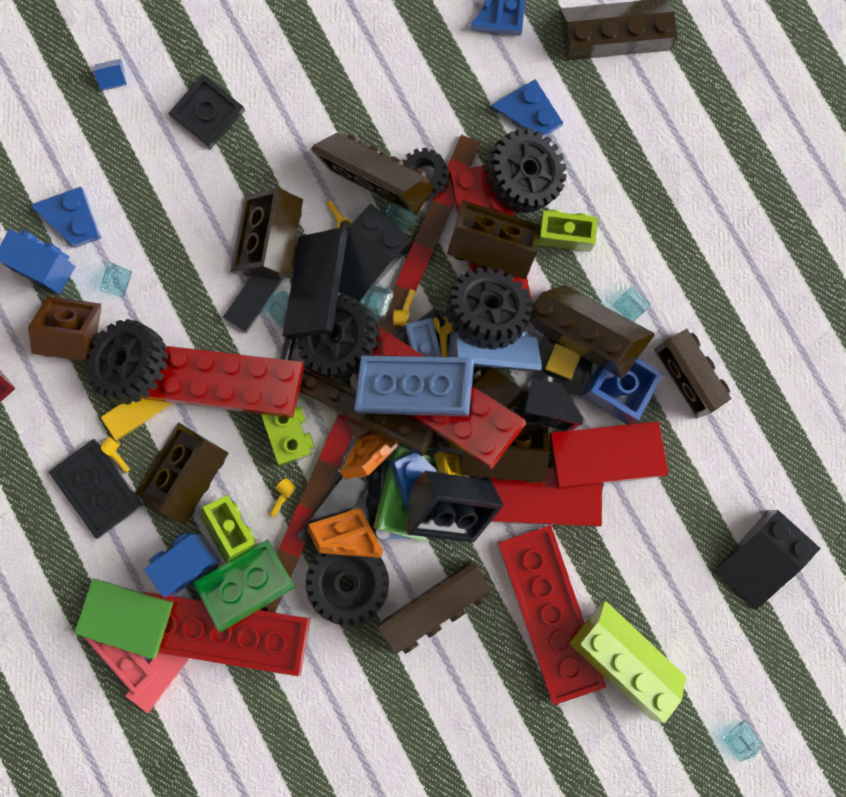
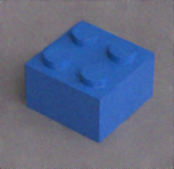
(36, 260)
(626, 396)
(182, 564)

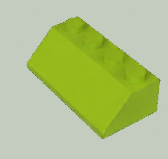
(630, 663)

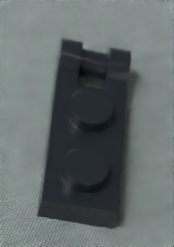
(376, 483)

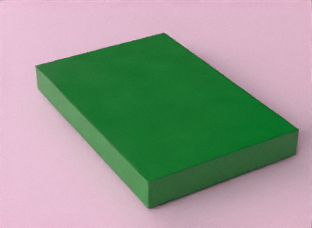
(243, 585)

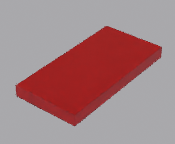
(608, 454)
(547, 504)

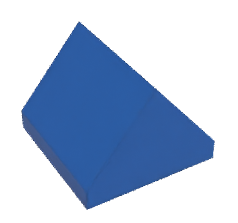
(110, 74)

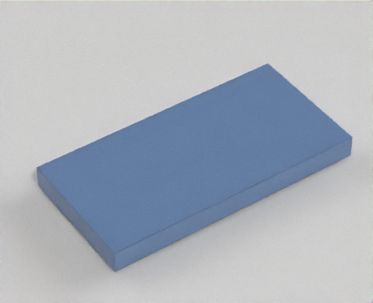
(414, 385)

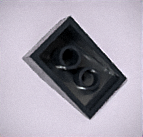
(370, 252)
(766, 558)

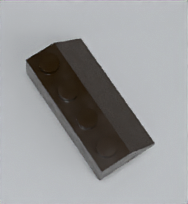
(618, 29)
(374, 171)
(590, 329)
(434, 607)

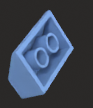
(520, 355)

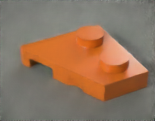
(367, 455)
(345, 535)

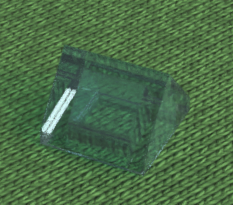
(400, 217)
(115, 279)
(378, 300)
(632, 304)
(277, 307)
(742, 742)

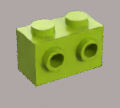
(567, 230)
(288, 437)
(226, 528)

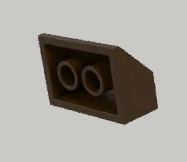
(267, 234)
(494, 240)
(693, 373)
(495, 386)
(523, 459)
(181, 474)

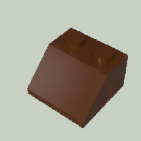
(64, 328)

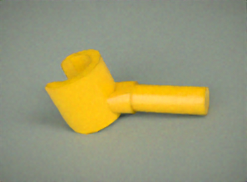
(338, 217)
(402, 316)
(443, 332)
(109, 447)
(285, 488)

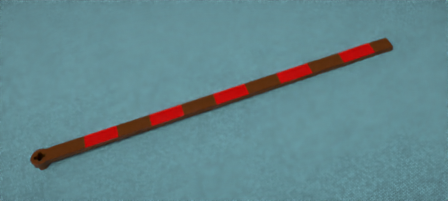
(341, 433)

